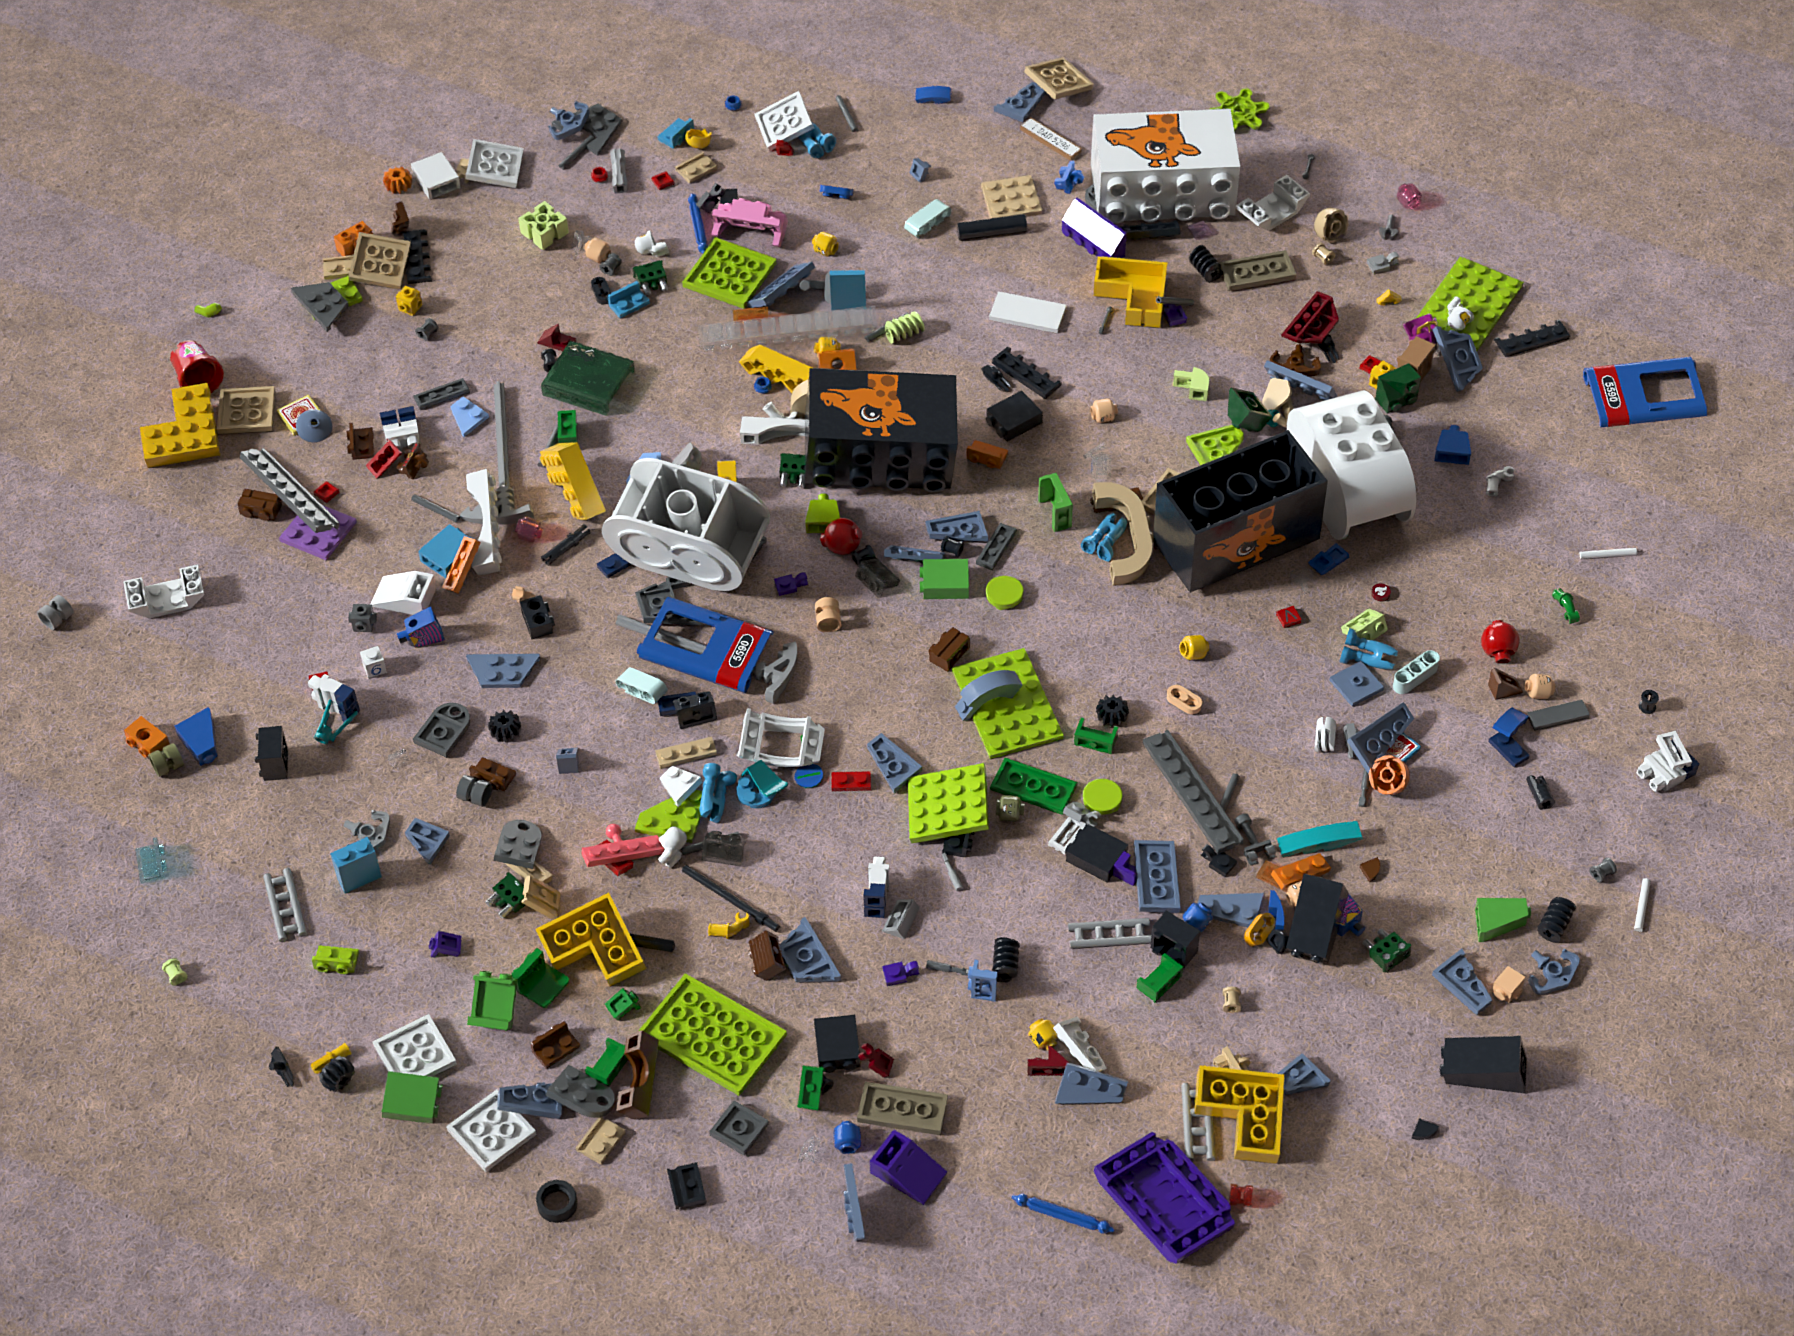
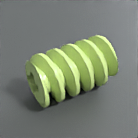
(903, 325)

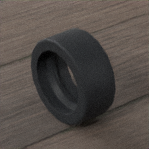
(559, 1215)

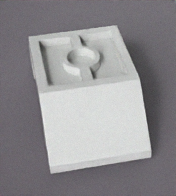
(1276, 207)
(166, 596)

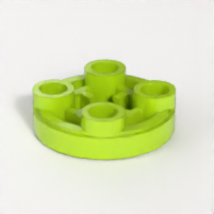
(1004, 592)
(1102, 796)

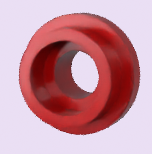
(599, 174)

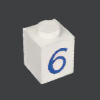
(373, 662)

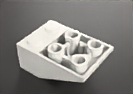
(405, 592)

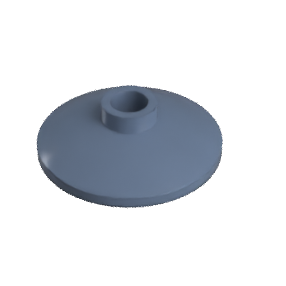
(310, 432)

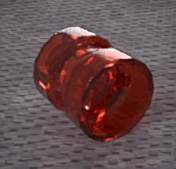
(1235, 1195)

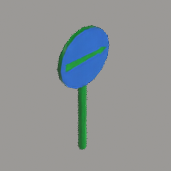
(809, 775)

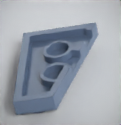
(1022, 103)
(958, 527)
(893, 762)
(1234, 908)
(1463, 983)
(1089, 1086)

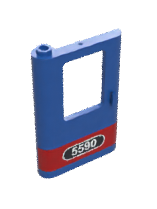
(1622, 398)
(728, 655)

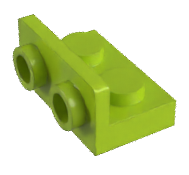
(335, 959)

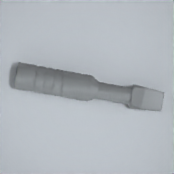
(952, 874)

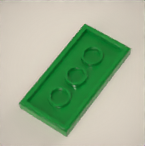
(1033, 785)

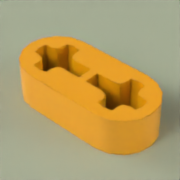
(1256, 926)

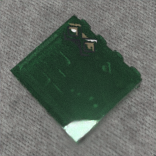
(586, 377)

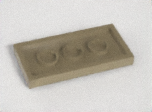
(1257, 270)
(902, 1108)

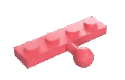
(621, 850)

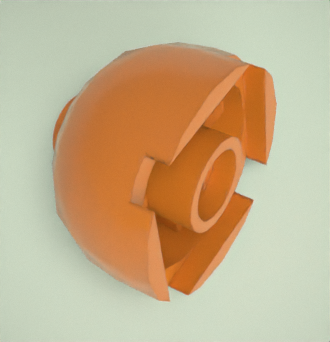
(1389, 775)

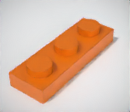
(461, 564)
(1293, 872)

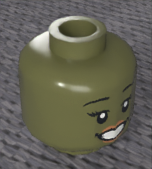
(1009, 808)

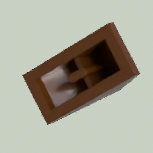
(1503, 684)

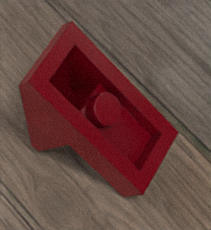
(554, 339)
(1052, 1066)

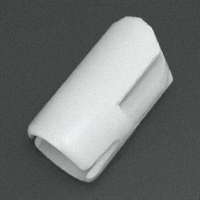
(1325, 734)

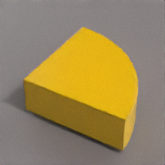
(1388, 296)

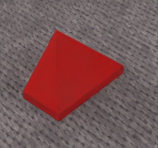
(383, 459)

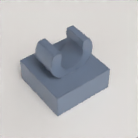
(919, 169)

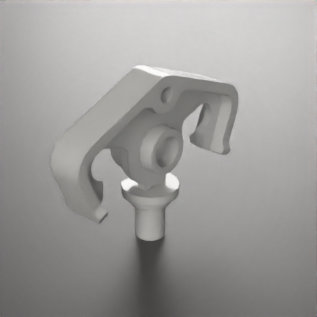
(376, 835)

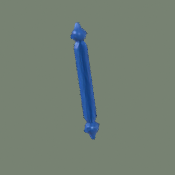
(697, 223)
(1062, 1213)

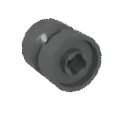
(472, 790)

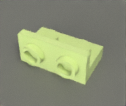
(1367, 625)

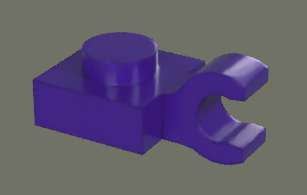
(1174, 314)
(788, 584)
(897, 974)

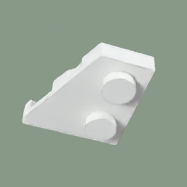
(680, 784)

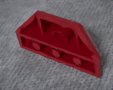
(1313, 321)

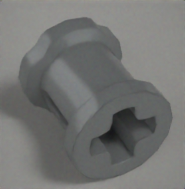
(610, 264)
(427, 329)
(1603, 869)

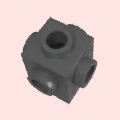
(362, 617)

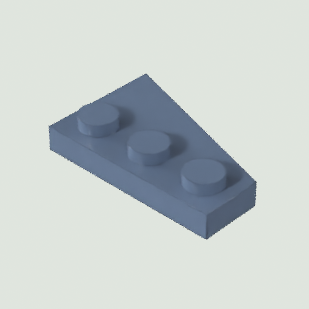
(913, 554)
(528, 1100)

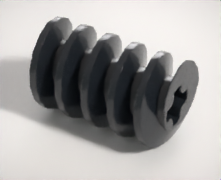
(1205, 263)
(1556, 919)
(1005, 958)

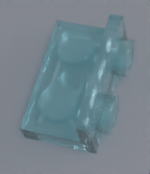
(150, 862)

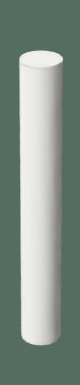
(1608, 553)
(1642, 905)

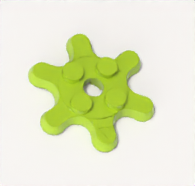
(1246, 105)

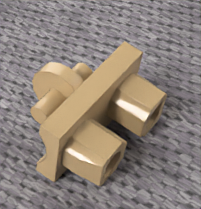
(1227, 1060)

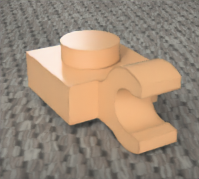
(520, 594)

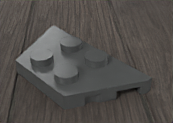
(321, 302)

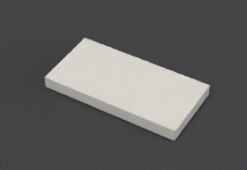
(1027, 312)

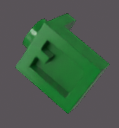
(622, 1003)

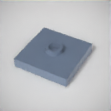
(1356, 683)

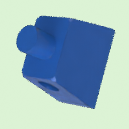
(1453, 446)

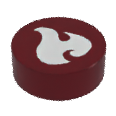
(1381, 592)

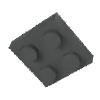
(739, 1128)

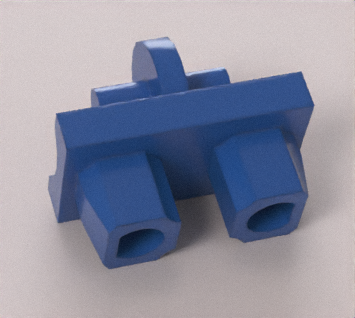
(1069, 177)

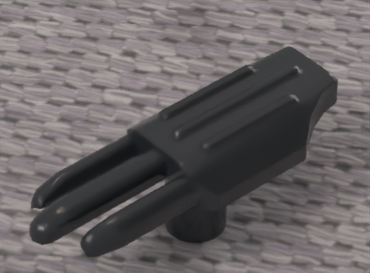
(1327, 346)
(995, 376)
(281, 1066)

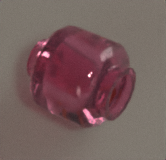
(1409, 195)
(528, 529)

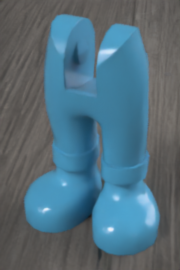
(815, 149)
(1114, 532)
(1376, 647)
(715, 783)

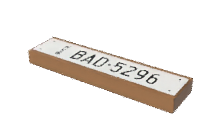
(1050, 139)

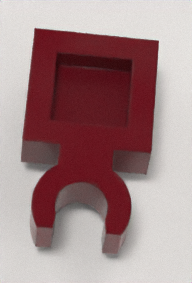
(879, 1060)

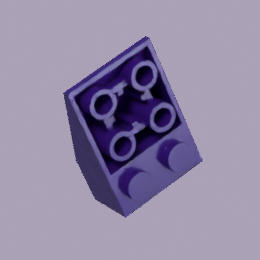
(906, 1167)

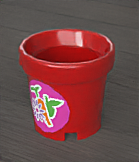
(196, 366)

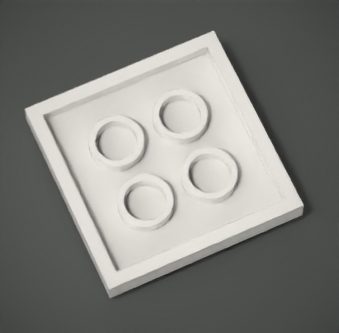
(784, 120)
(494, 163)
(415, 1049)
(490, 1133)

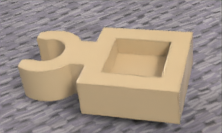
(462, 169)

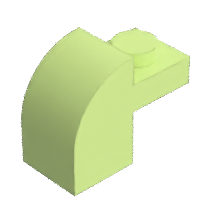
(1197, 382)

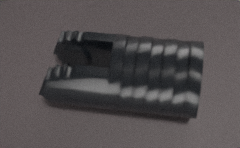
(1540, 792)

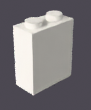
(435, 175)

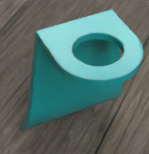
(765, 778)

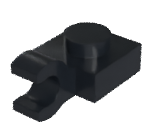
(710, 199)
(1220, 863)

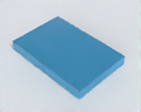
(847, 289)

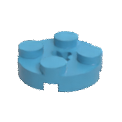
(749, 798)

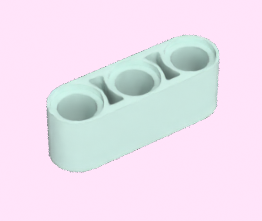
(927, 217)
(1416, 672)
(641, 685)

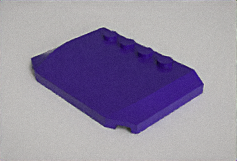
(1165, 1196)

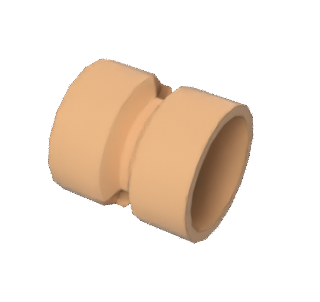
(827, 614)

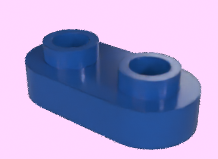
(829, 190)

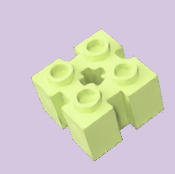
(543, 225)

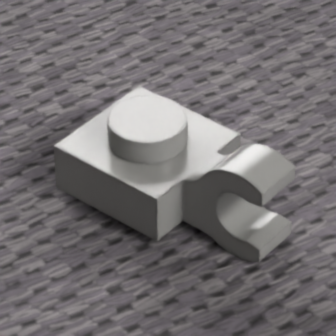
(1381, 264)
(1349, 730)
(1079, 813)

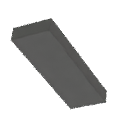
(441, 394)
(996, 546)
(1558, 715)

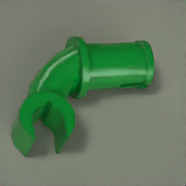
(1566, 601)

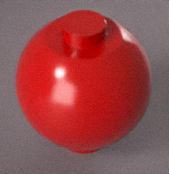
(841, 536)
(1500, 641)

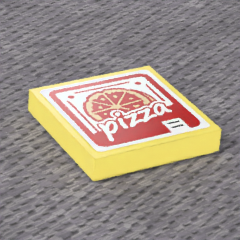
(291, 412)

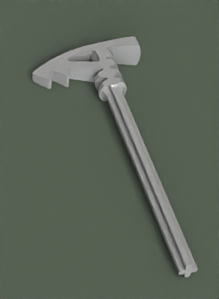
(505, 494)
(761, 670)

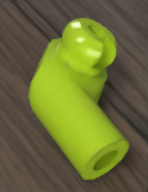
(209, 310)

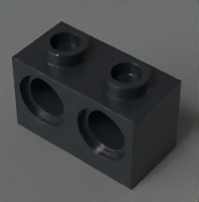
(536, 617)

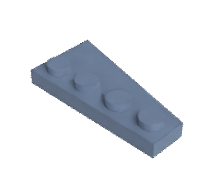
(1380, 735)

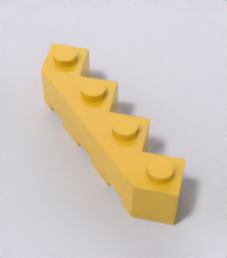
(775, 366)

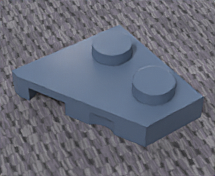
(426, 838)
(1302, 1076)

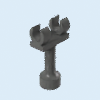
(1243, 822)

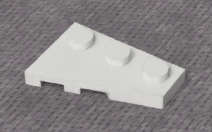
(1076, 1040)

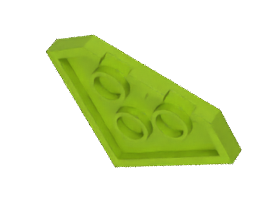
(1215, 443)
(667, 815)

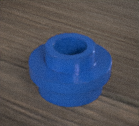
(733, 103)
(762, 381)

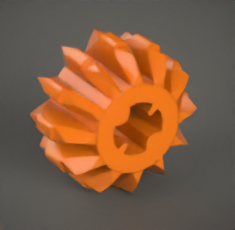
(397, 179)

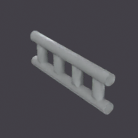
(279, 914)
(1100, 941)
(1190, 1131)

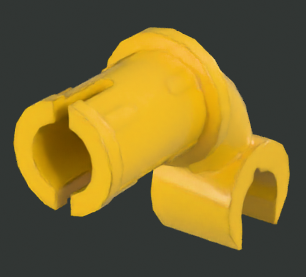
(728, 930)

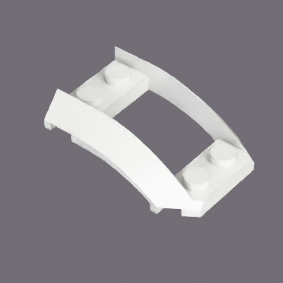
(752, 736)

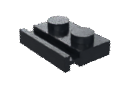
(686, 1186)

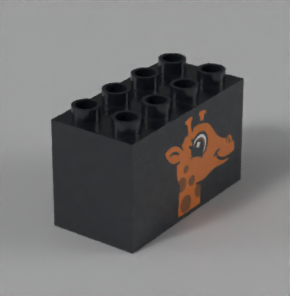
(880, 429)
(1239, 510)

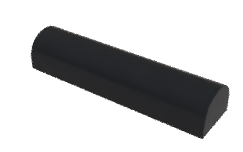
(991, 227)

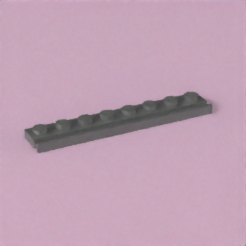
(289, 490)
(1193, 792)

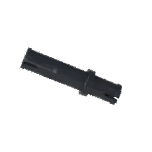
(571, 540)

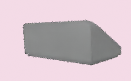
(901, 918)

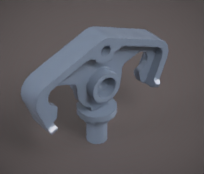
(570, 122)
(1557, 976)

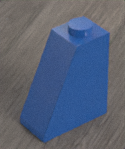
(199, 736)

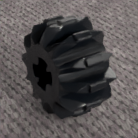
(1112, 710)
(504, 725)
(336, 1074)

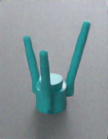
(324, 732)

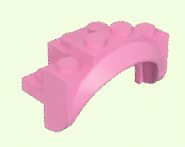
(750, 215)

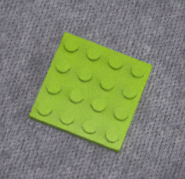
(729, 272)
(948, 803)

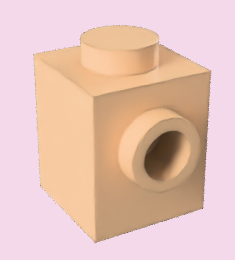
(1508, 985)

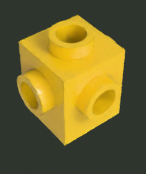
(409, 300)
(1379, 370)

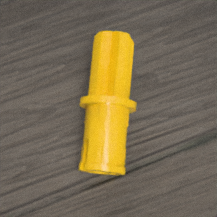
(342, 1051)

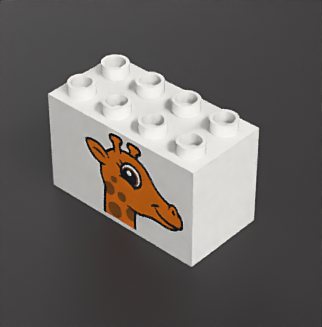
(1165, 165)

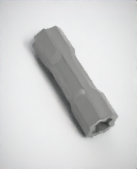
(619, 172)

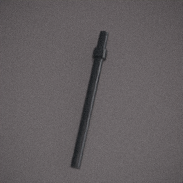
(760, 917)

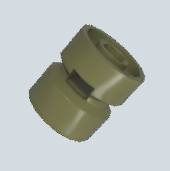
(159, 762)

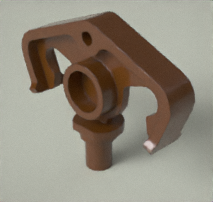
(1296, 362)

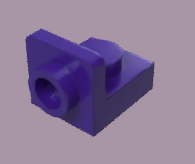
(445, 943)

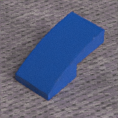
(938, 94)
(1326, 561)
(1510, 722)
(1276, 910)

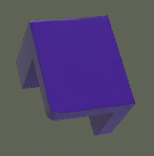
(1124, 870)

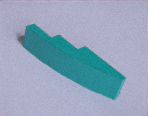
(1321, 837)

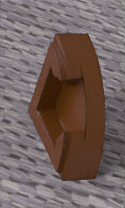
(1370, 869)

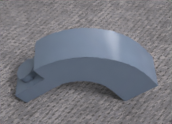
(987, 687)

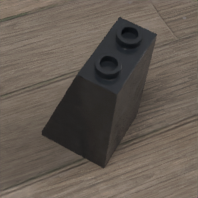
(1316, 918)
(1485, 1063)

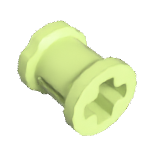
(174, 971)

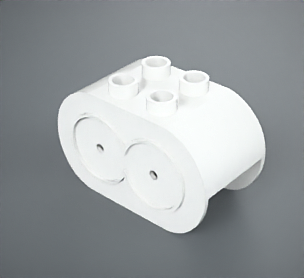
(1358, 457)
(687, 524)

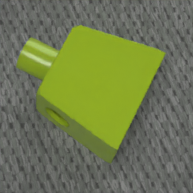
(821, 513)

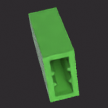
(1500, 916)

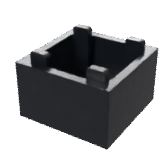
(272, 753)
(1175, 938)

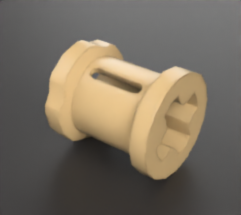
(1323, 253)
(1231, 999)

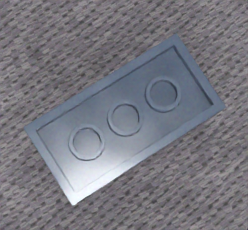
(780, 285)
(1298, 380)
(1156, 876)

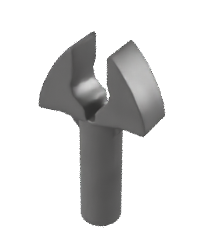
(1389, 228)

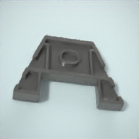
(600, 124)
(652, 598)

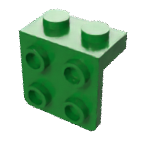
(539, 980)

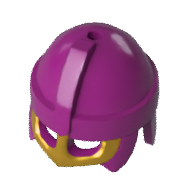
(1422, 328)

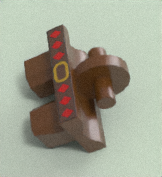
(414, 460)

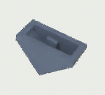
(567, 760)

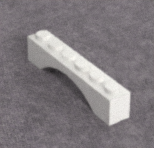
(760, 429)
(481, 487)

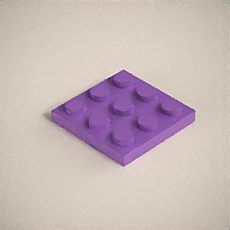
(319, 544)

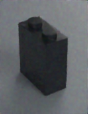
(1014, 416)
(1095, 852)
(837, 1043)

